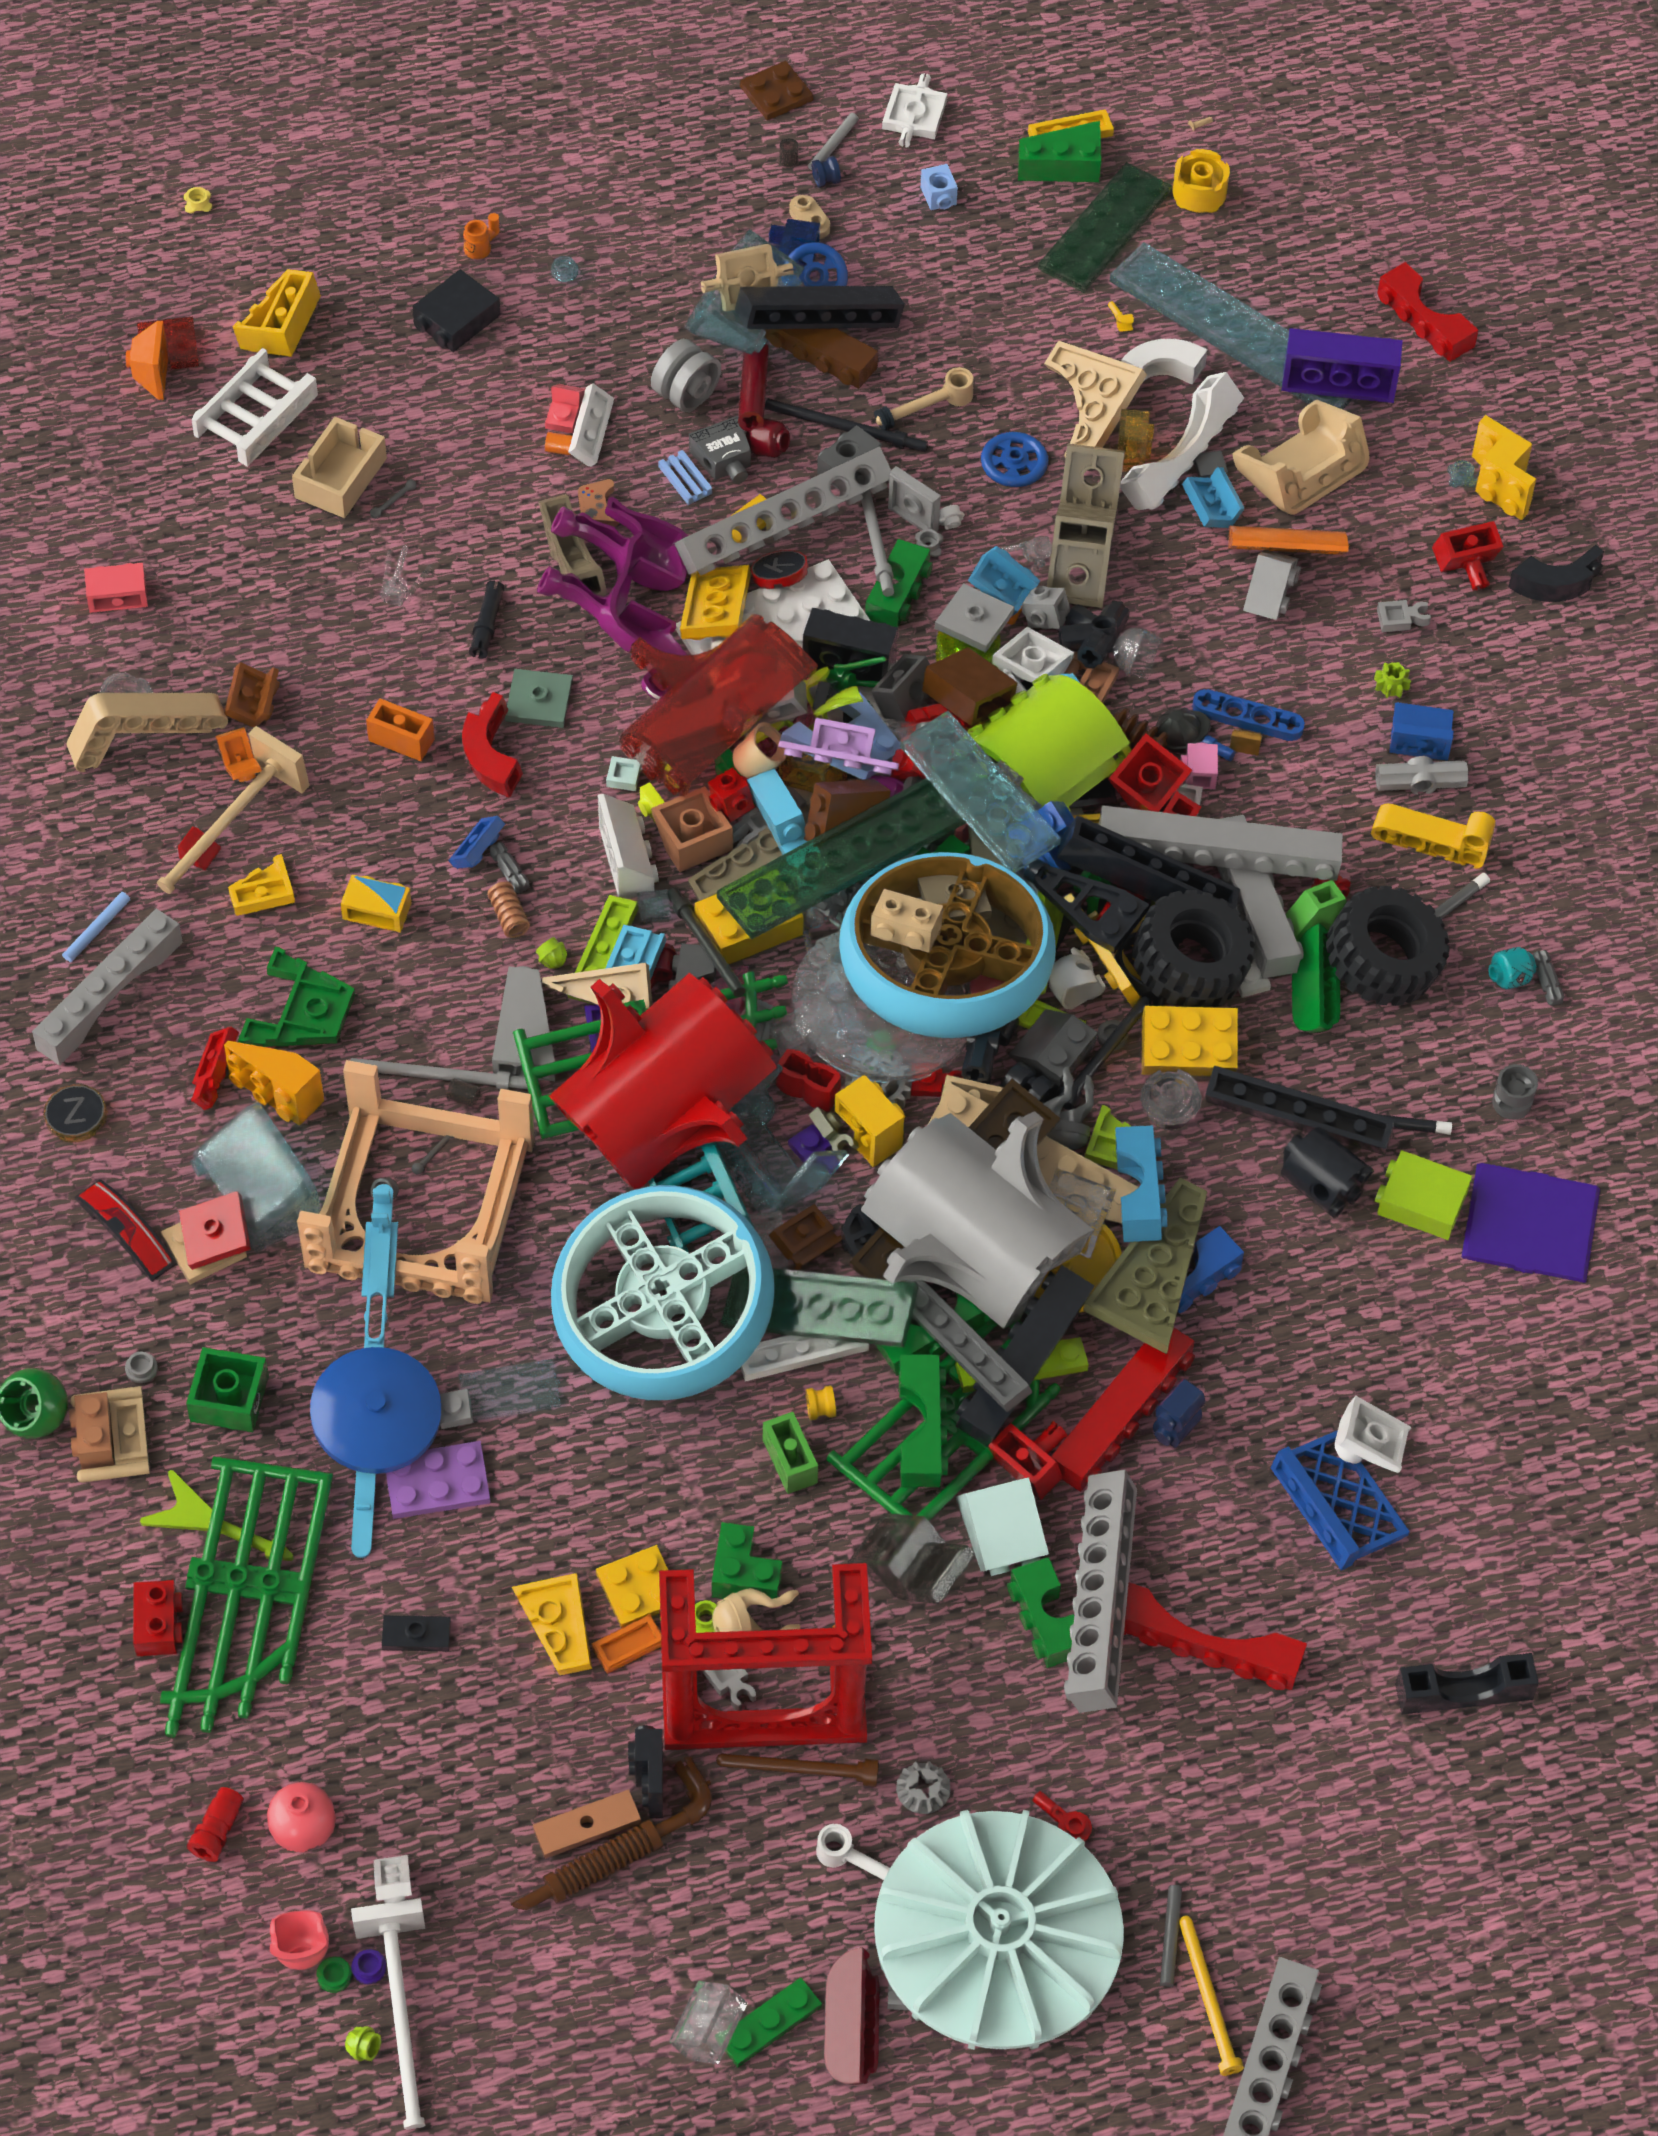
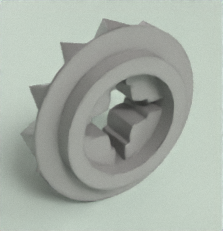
(914, 1798)

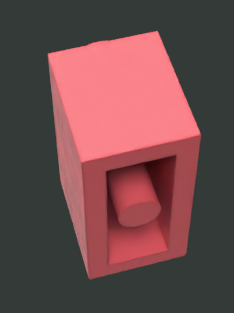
(116, 587)

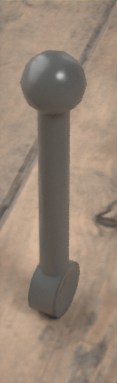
(377, 512)
(418, 1167)

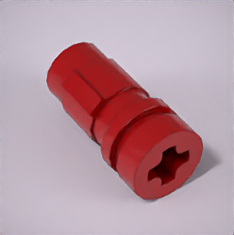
(216, 1823)

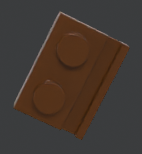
(805, 1237)

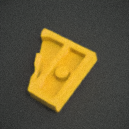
(262, 889)

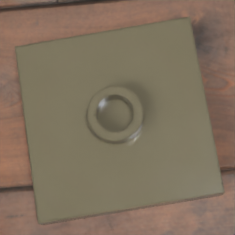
(939, 888)

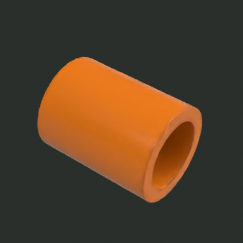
(558, 443)

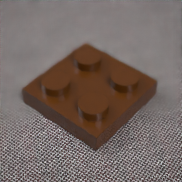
(776, 90)

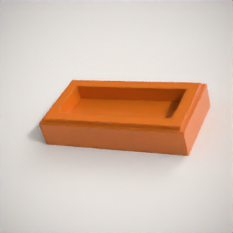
(627, 1644)

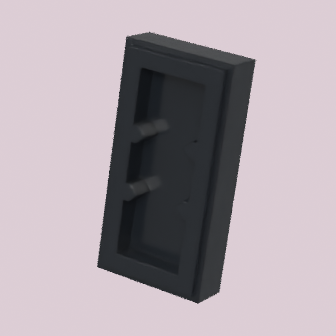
(825, 690)
(416, 1633)

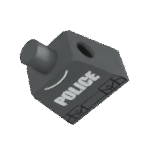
(722, 450)

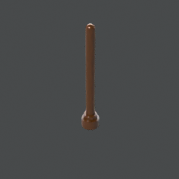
(864, 1772)

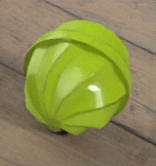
(552, 953)
(363, 2043)

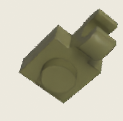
(829, 1127)

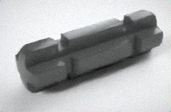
(509, 867)
(1548, 978)

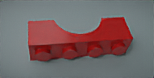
(1447, 333)

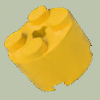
(1200, 181)

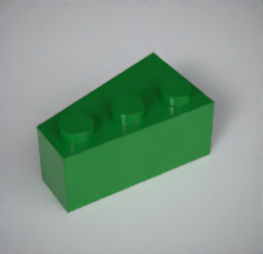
(1062, 155)

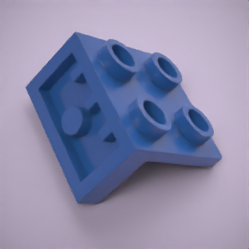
(1421, 731)

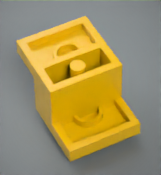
(1503, 468)

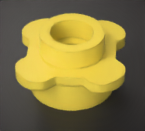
(197, 200)

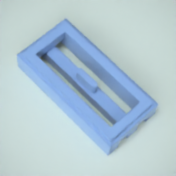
(696, 474)

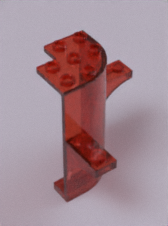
(710, 699)

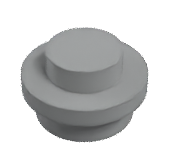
(141, 1367)

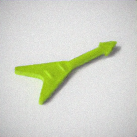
(195, 1514)

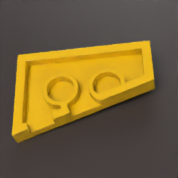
(559, 1620)

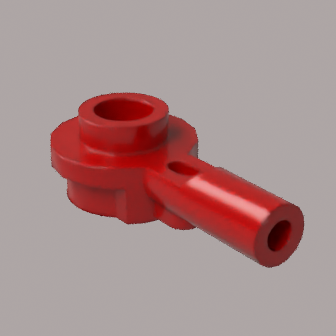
(1073, 1822)

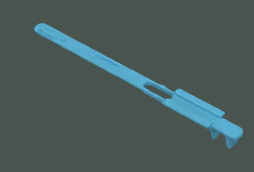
(377, 1279)

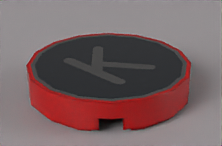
(779, 567)

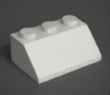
(625, 847)

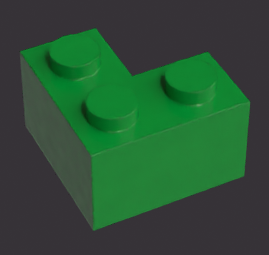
(736, 1567)

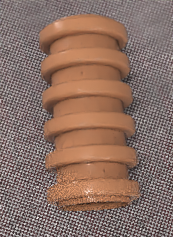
(508, 909)

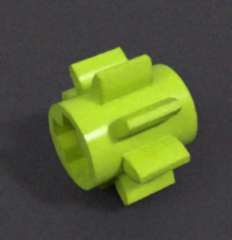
(1392, 679)

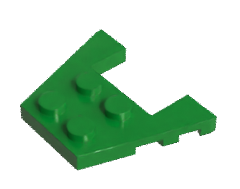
(312, 1012)

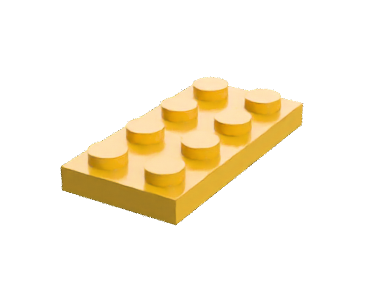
(715, 602)

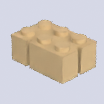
(339, 467)

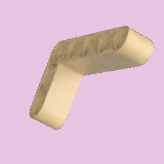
(139, 713)

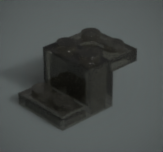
(912, 1558)

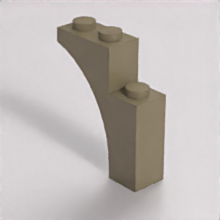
(570, 550)

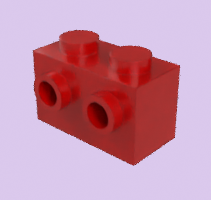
(156, 1618)

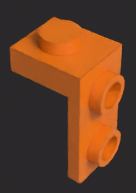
(238, 755)

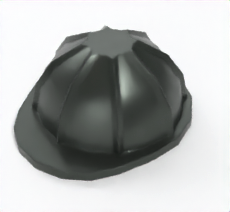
(1183, 727)

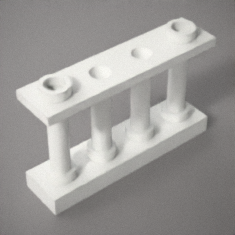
(264, 428)

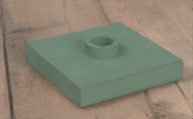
(539, 698)

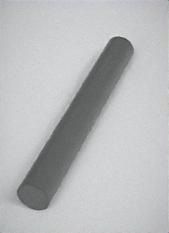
(1171, 1936)

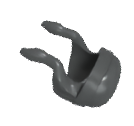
(1070, 1130)

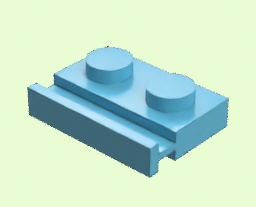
(637, 947)

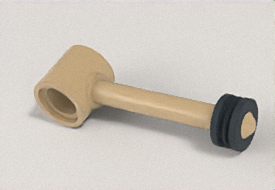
(956, 390)

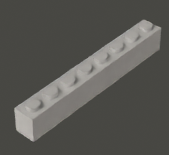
(1230, 842)

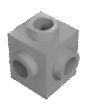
(1046, 607)

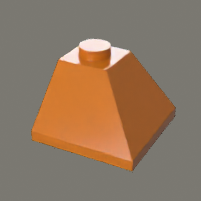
(150, 359)

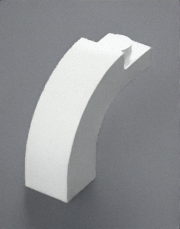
(1170, 358)

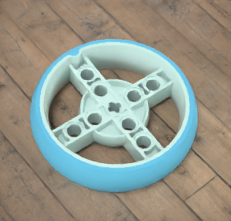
(620, 1221)

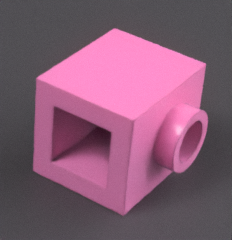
(1204, 762)

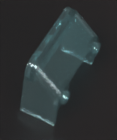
(762, 1164)

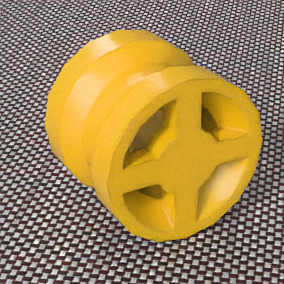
(820, 1402)

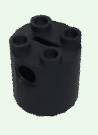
(1324, 1170)

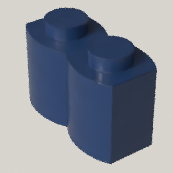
(1178, 1414)

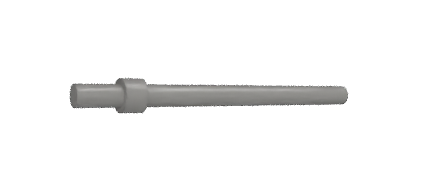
(883, 569)
(501, 1080)

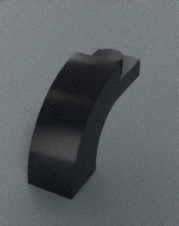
(1556, 583)

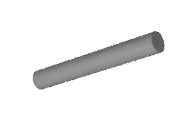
(836, 138)

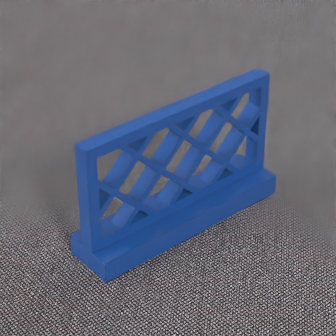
(1321, 1515)

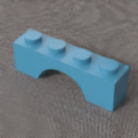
(1141, 1209)

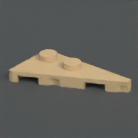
(630, 979)

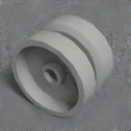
(685, 375)

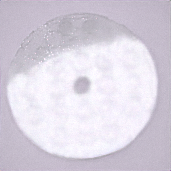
(851, 1033)

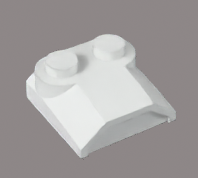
(1032, 655)
(1371, 1435)

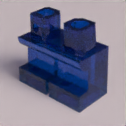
(794, 235)

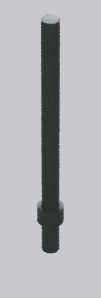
(685, 911)

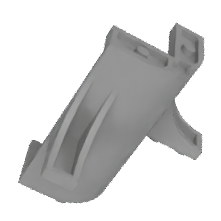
(974, 1215)

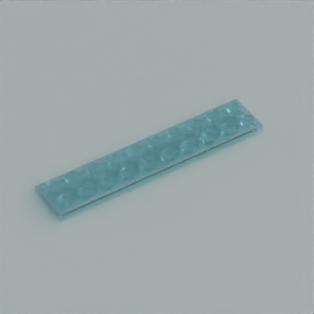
(1209, 314)

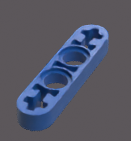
(1249, 712)

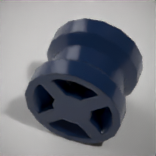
(826, 171)

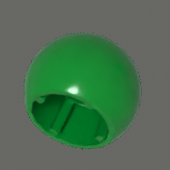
(35, 1410)

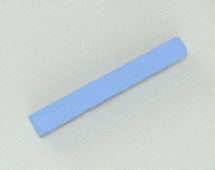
(96, 927)

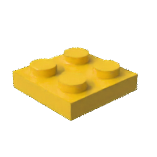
(633, 1585)

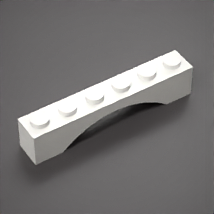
(1211, 406)

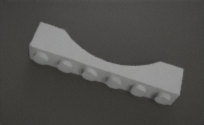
(73, 1018)

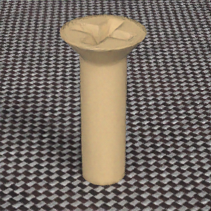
(1194, 125)

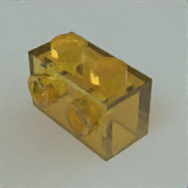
(1133, 437)

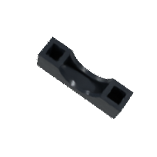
(1501, 1681)

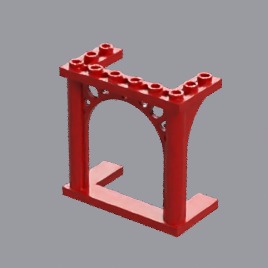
(844, 1649)

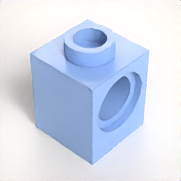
(939, 187)

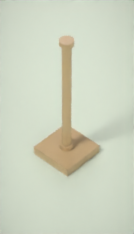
(275, 760)

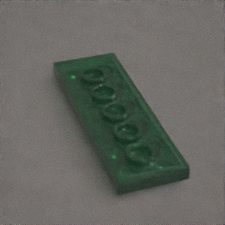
(1105, 227)
(830, 1306)

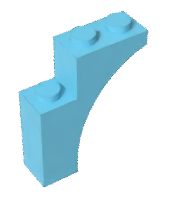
(778, 810)

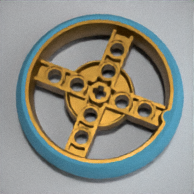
(958, 954)

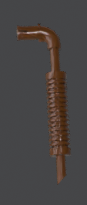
(624, 1848)

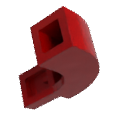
(492, 768)

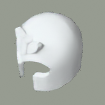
(1074, 980)

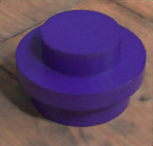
(369, 1966)

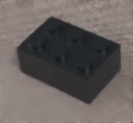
(848, 639)

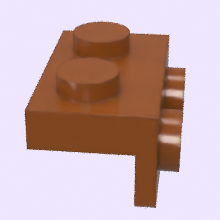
(251, 695)

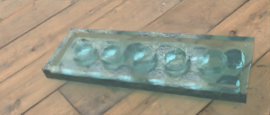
(980, 792)

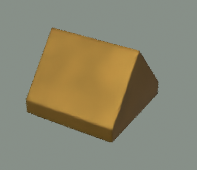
(1245, 741)

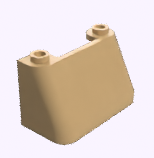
(1311, 463)

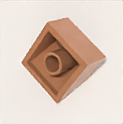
(692, 829)

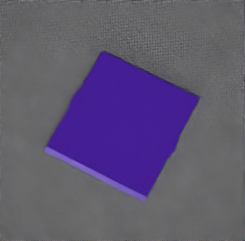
(1531, 1222)

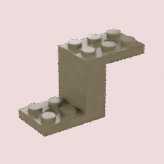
(1085, 523)

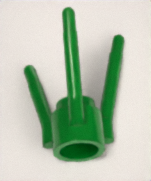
(847, 679)

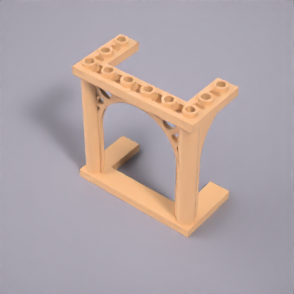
(474, 1259)

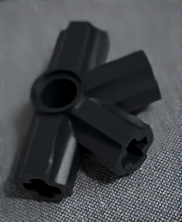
(1093, 634)
(980, 1056)

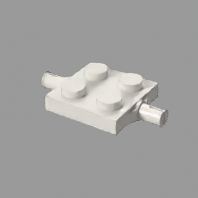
(914, 110)

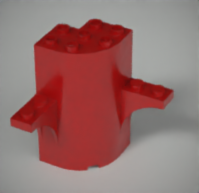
(664, 1077)

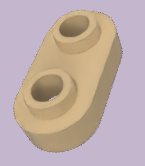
(809, 212)

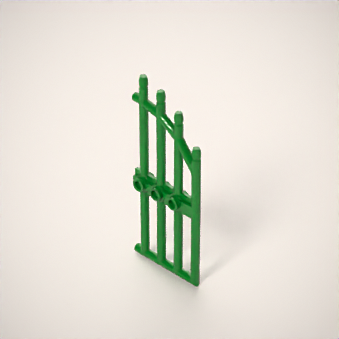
(533, 1073)
(1034, 1405)
(247, 1581)

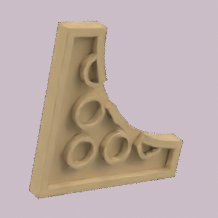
(1100, 390)

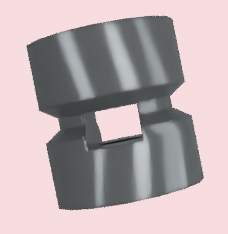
(1515, 1091)

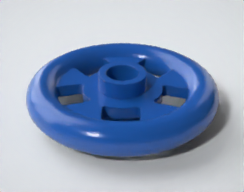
(832, 260)
(1013, 465)

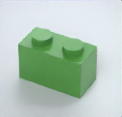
(790, 1452)

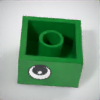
(227, 1389)

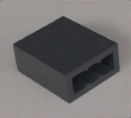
(456, 311)

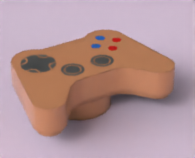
(593, 500)

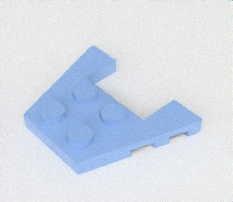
(863, 715)

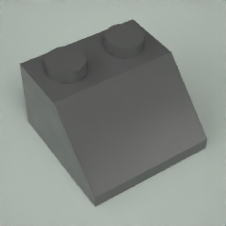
(1055, 1043)

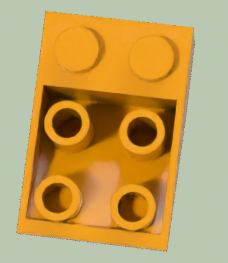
(276, 1078)

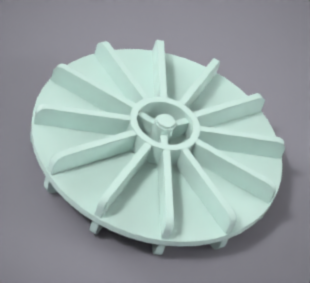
(999, 1930)

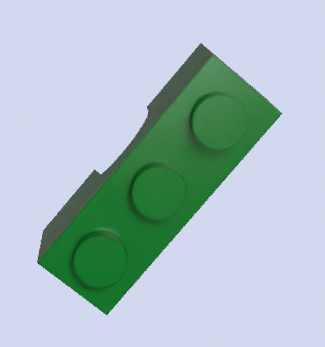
(909, 566)
(1034, 1587)

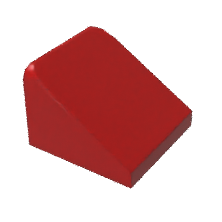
(190, 840)

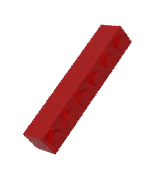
(1120, 1409)

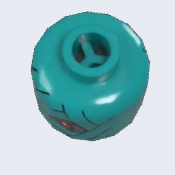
(1512, 968)

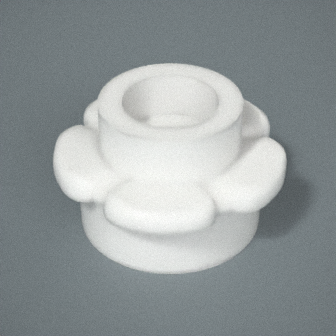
(951, 516)

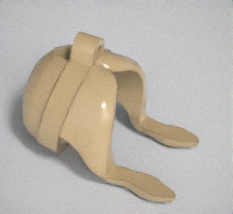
(732, 1611)

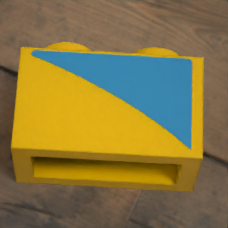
(376, 903)

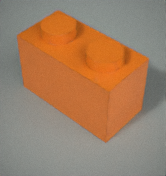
(400, 729)

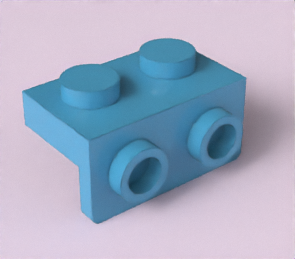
(1214, 499)
(1003, 578)

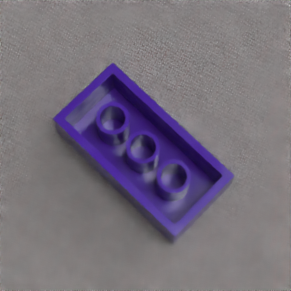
(1341, 365)

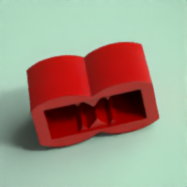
(808, 1080)

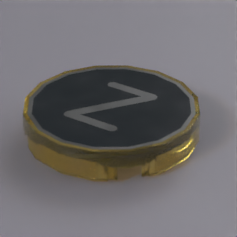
(75, 1113)

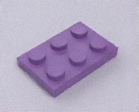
(440, 1481)

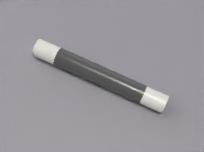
(1462, 895)

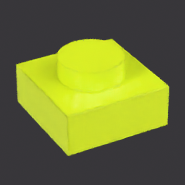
(648, 799)

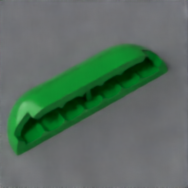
(1315, 985)

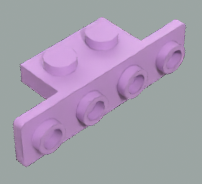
(841, 742)

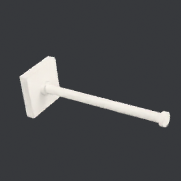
(388, 1921)

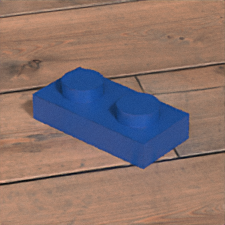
(482, 835)

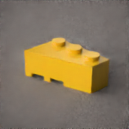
(281, 316)

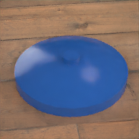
(375, 1410)

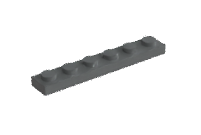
(968, 1348)

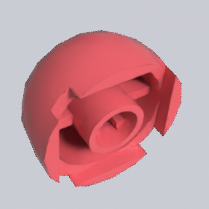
(301, 1816)

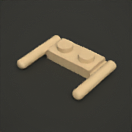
(128, 1437)

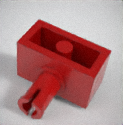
(1468, 550)
(1028, 1457)

